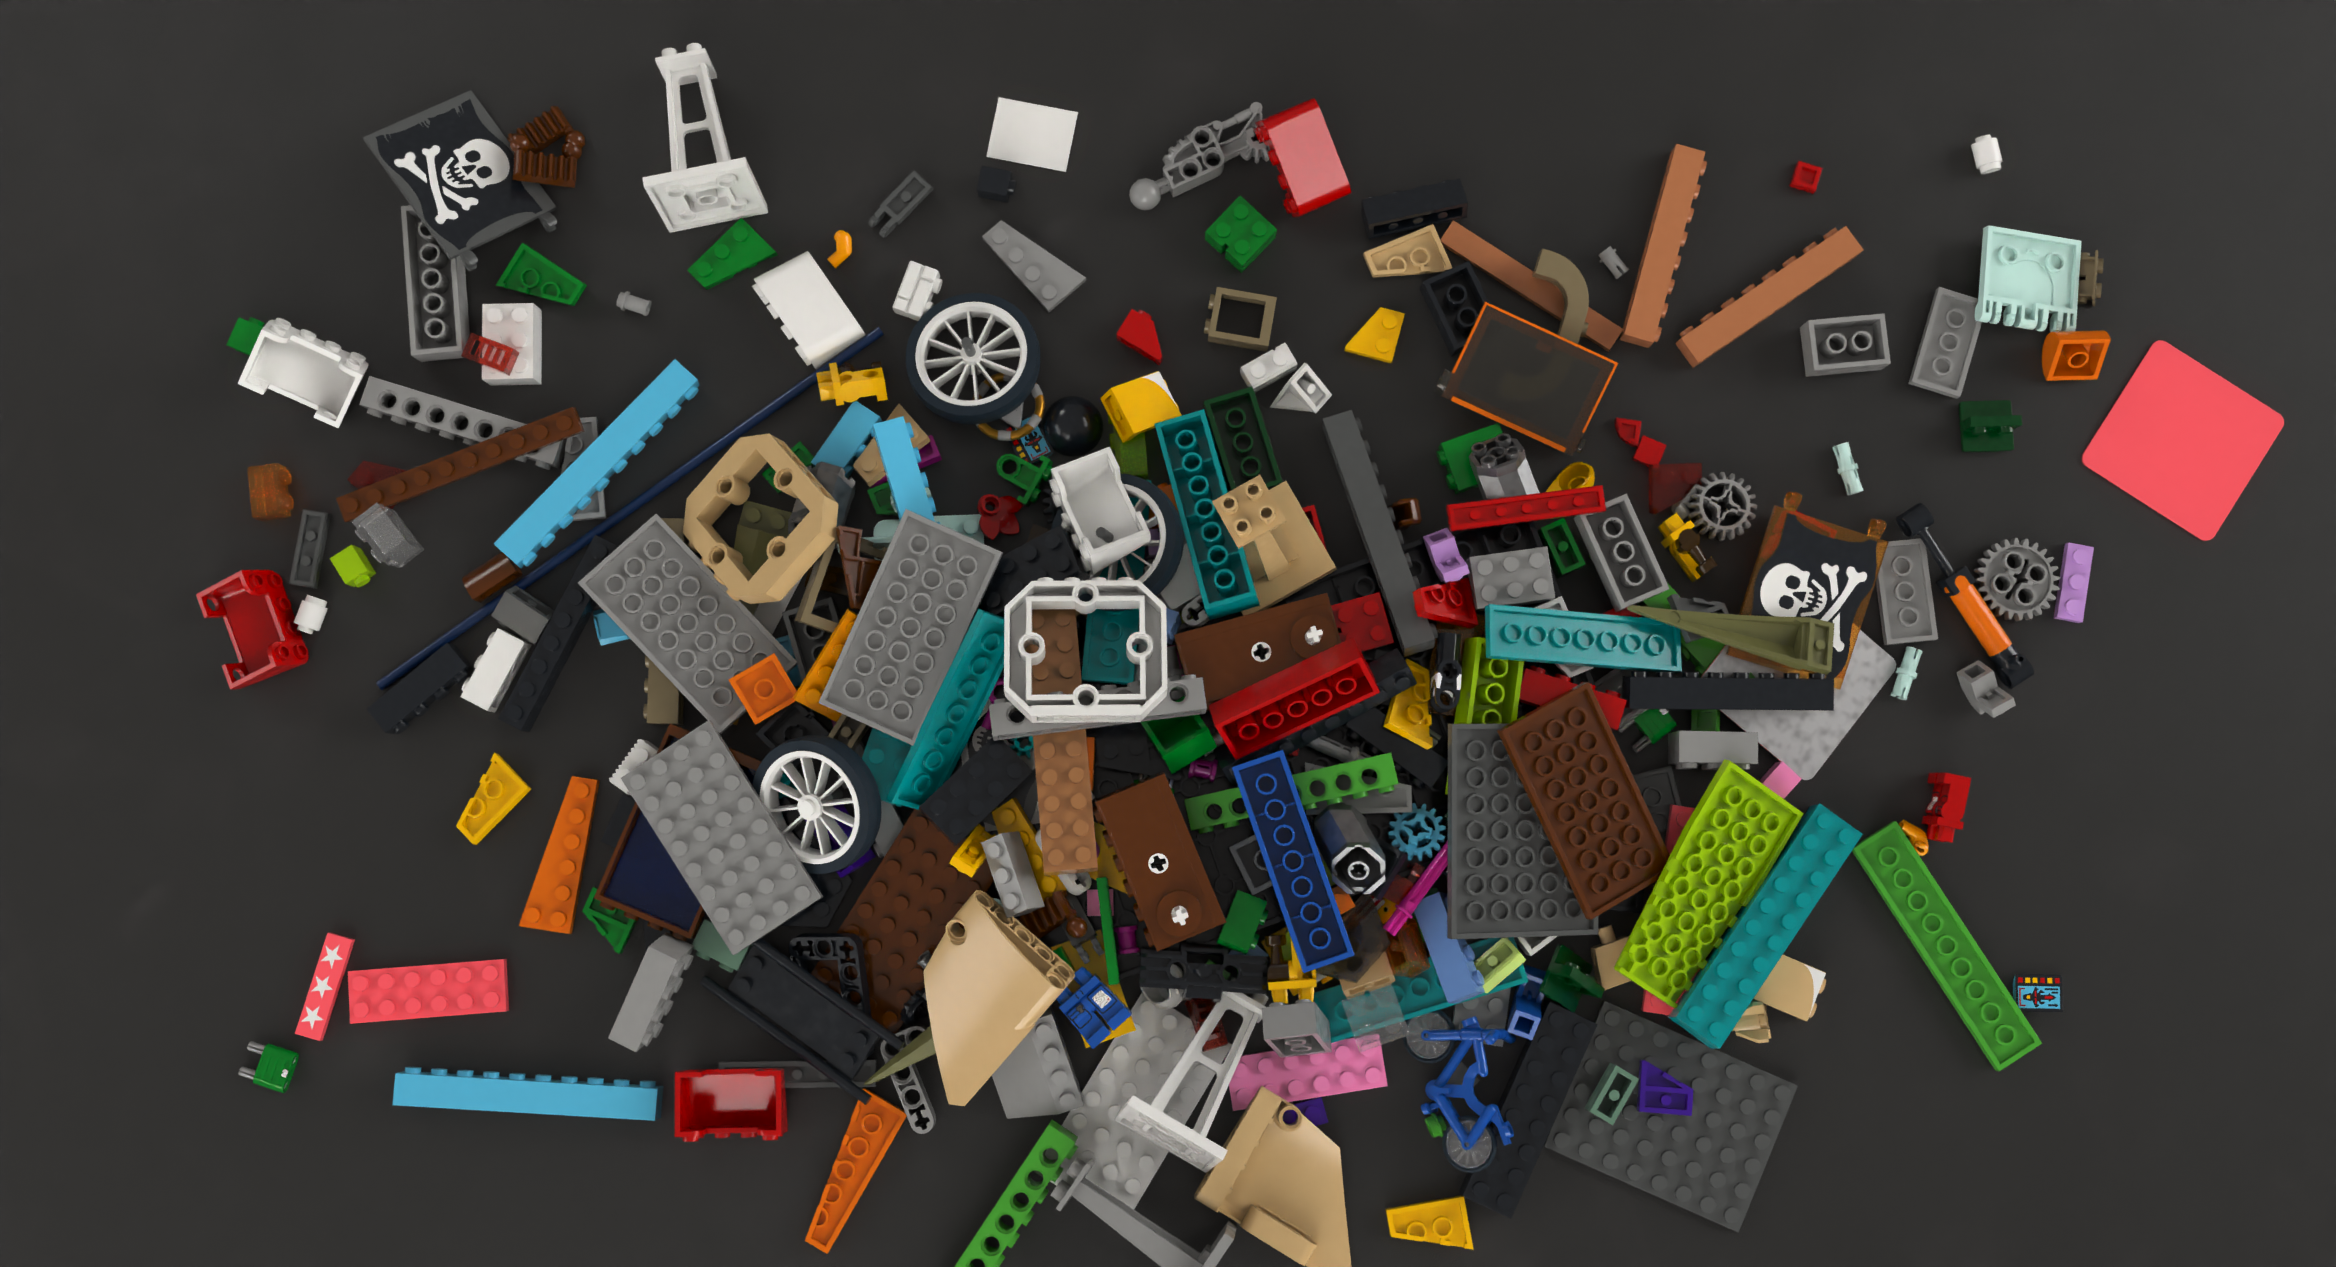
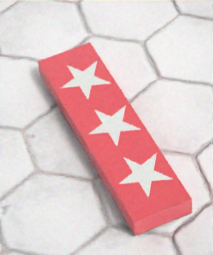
(325, 986)

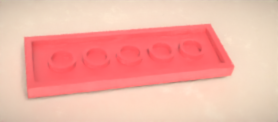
(428, 991)

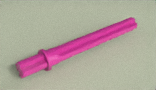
(1418, 891)

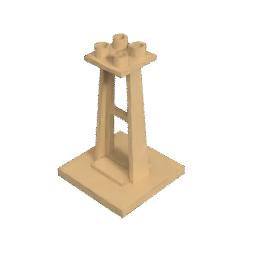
(1276, 538)

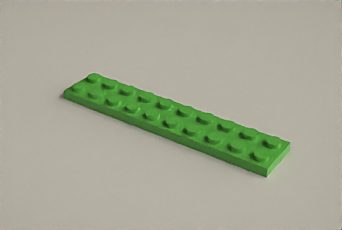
(1946, 946)

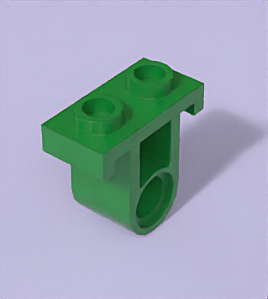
(1026, 476)

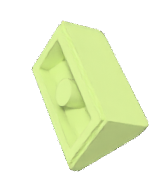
(1498, 963)

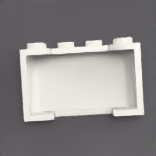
(808, 309)
(304, 370)
(1095, 498)

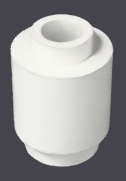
(1987, 154)
(311, 614)

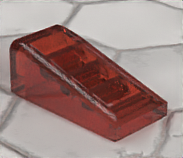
(507, 362)
(1195, 1015)

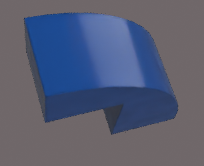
(1526, 1005)

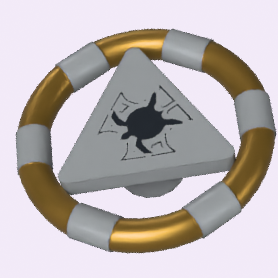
(1015, 417)

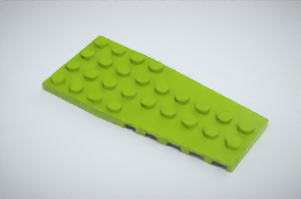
(1706, 881)

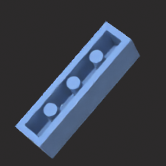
(1450, 957)

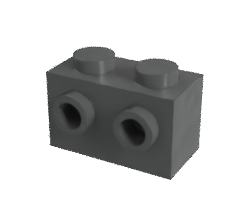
(523, 614)

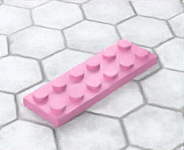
(1308, 1075)

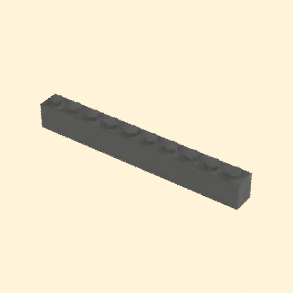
(1377, 531)

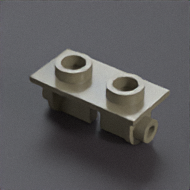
(2090, 268)

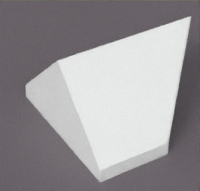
(1302, 392)

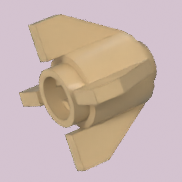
(1754, 1023)

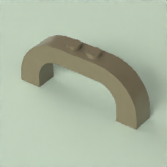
(1571, 283)

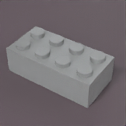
(1621, 554)
(651, 992)

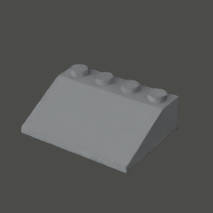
(1038, 1074)

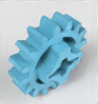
(1427, 835)

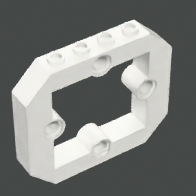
(1065, 594)

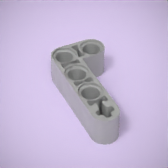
(912, 1082)

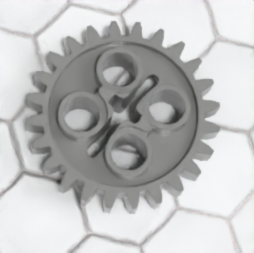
(2035, 591)

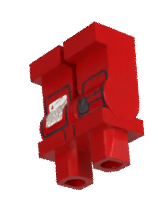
(1946, 806)

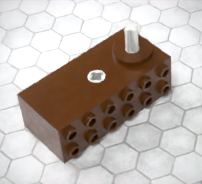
(1226, 649)
(1170, 897)

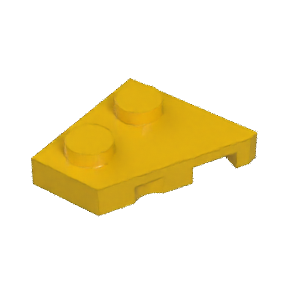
(1378, 336)

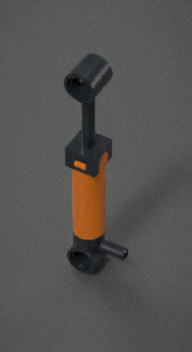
(1958, 585)

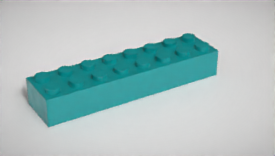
(1196, 482)

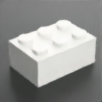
(519, 328)

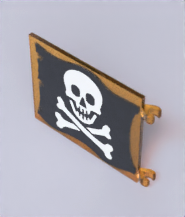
(1814, 573)

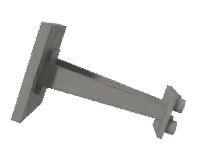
(1140, 1231)

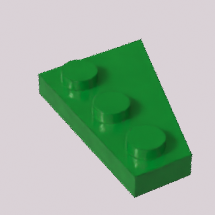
(731, 254)
(539, 276)

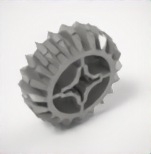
(1742, 511)

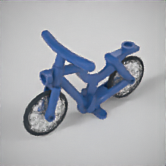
(1468, 1139)

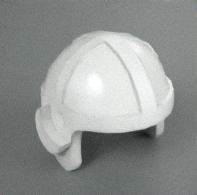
(1164, 997)

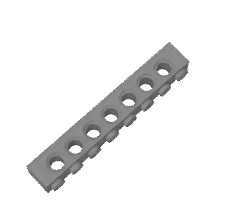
(379, 392)
(1189, 685)

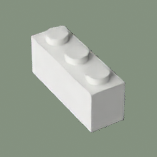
(495, 670)

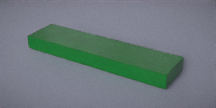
(1108, 930)

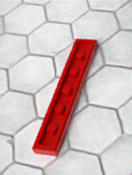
(1526, 508)

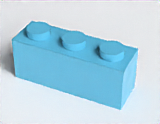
(848, 438)

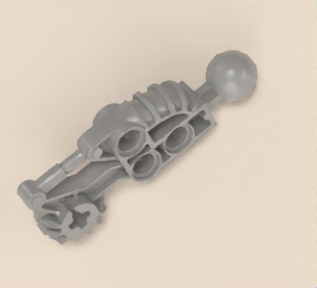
(1191, 155)

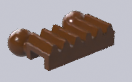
(548, 129)
(542, 168)
(1053, 915)

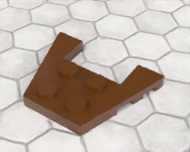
(858, 570)

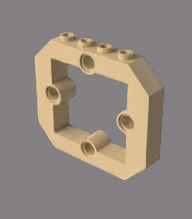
(787, 557)

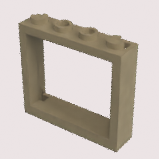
(813, 586)

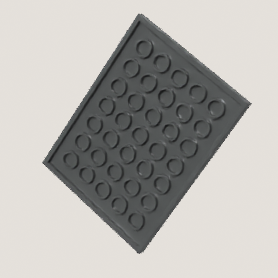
(1499, 857)
(1694, 1161)

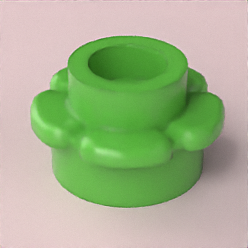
(1435, 1125)

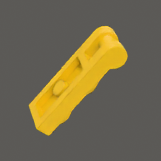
(971, 853)

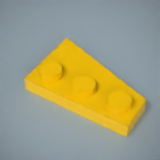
(1409, 709)
(496, 796)

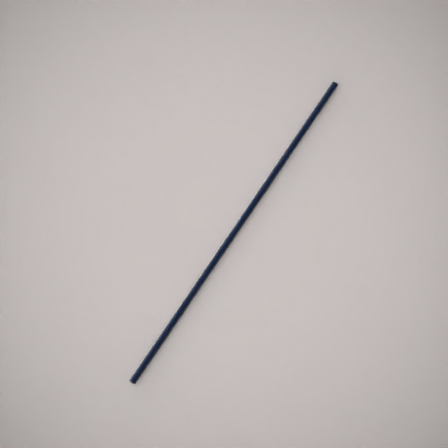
(630, 508)

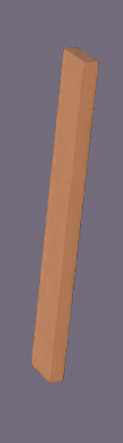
(1520, 280)

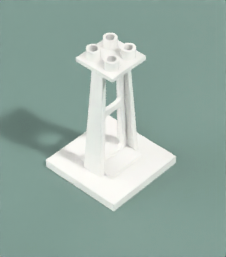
(707, 192)
(1169, 1133)

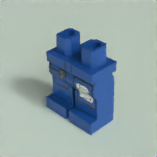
(1092, 997)

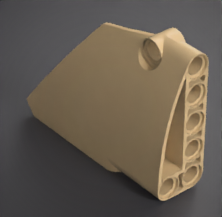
(986, 992)
(1282, 1184)

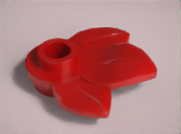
(1001, 518)

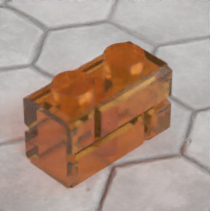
(270, 492)
(1407, 951)

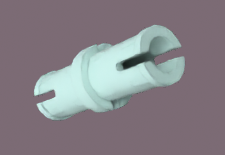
(1847, 468)
(1906, 673)

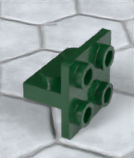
(1987, 425)
(1569, 979)

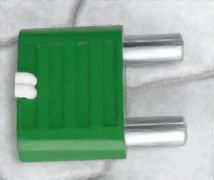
(1653, 725)
(274, 1067)

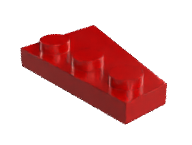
(1447, 603)

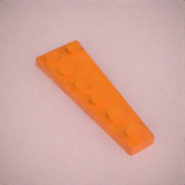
(559, 877)
(861, 1152)

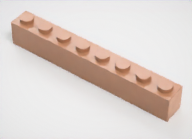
(1662, 246)
(1769, 296)

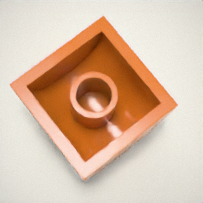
(2074, 354)

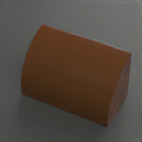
(491, 577)

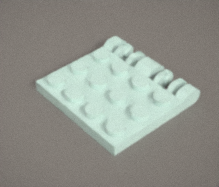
(2030, 277)

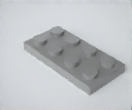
(1946, 344)
(1906, 594)
(1489, 1009)

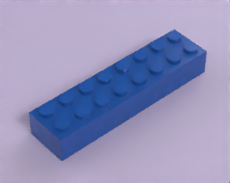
(1293, 861)

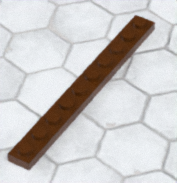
(462, 463)

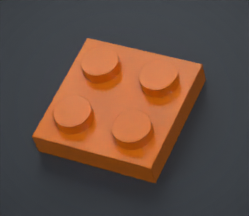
(764, 688)

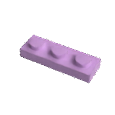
(2073, 582)

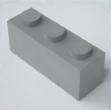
(1012, 874)

